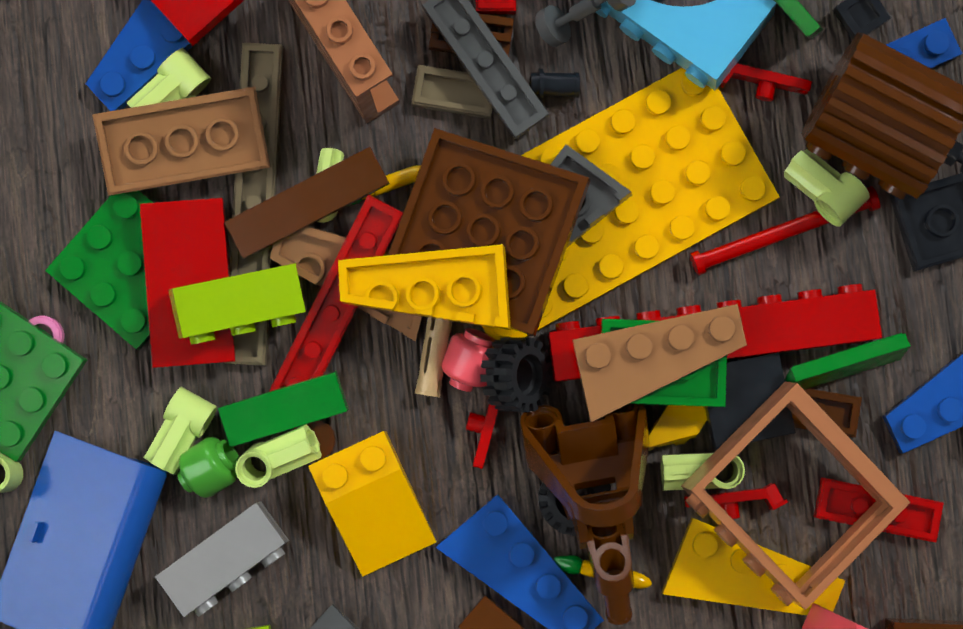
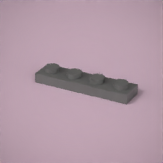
(487, 64)

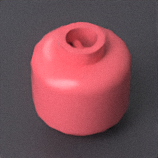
(464, 359)

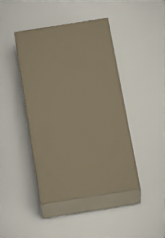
(449, 92)

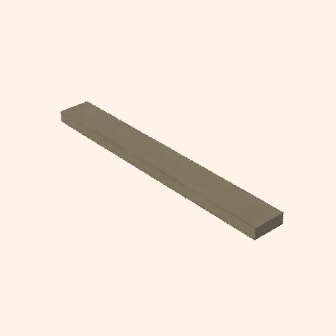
(260, 69)

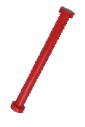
(768, 236)

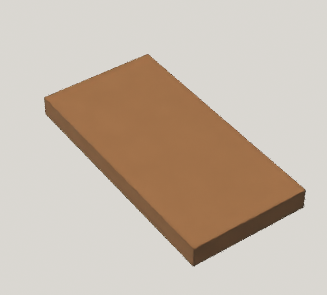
(181, 140)

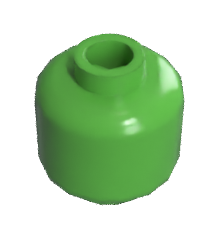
(208, 467)

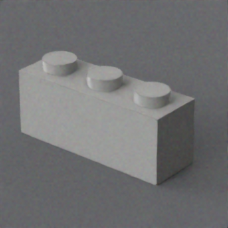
(223, 560)

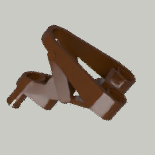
(591, 457)

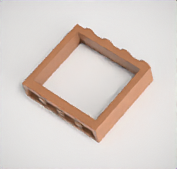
(850, 545)

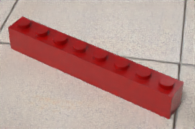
(767, 327)

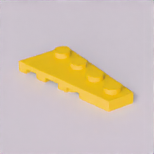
(440, 284)
(716, 573)

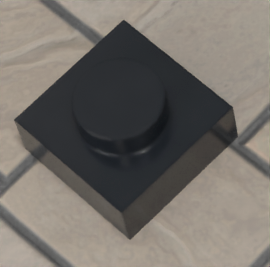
(861, 16)

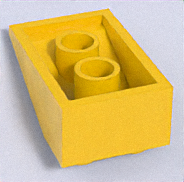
(372, 503)

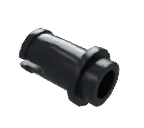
(554, 84)

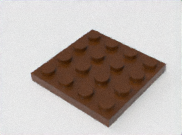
(490, 197)

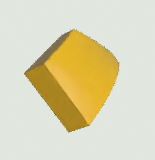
(677, 425)

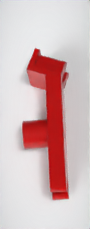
(768, 81)
(484, 426)
(730, 499)

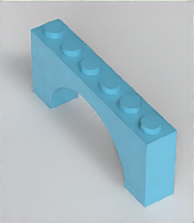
(699, 38)

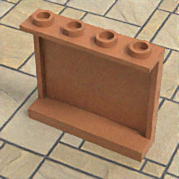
(349, 54)

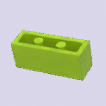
(237, 303)

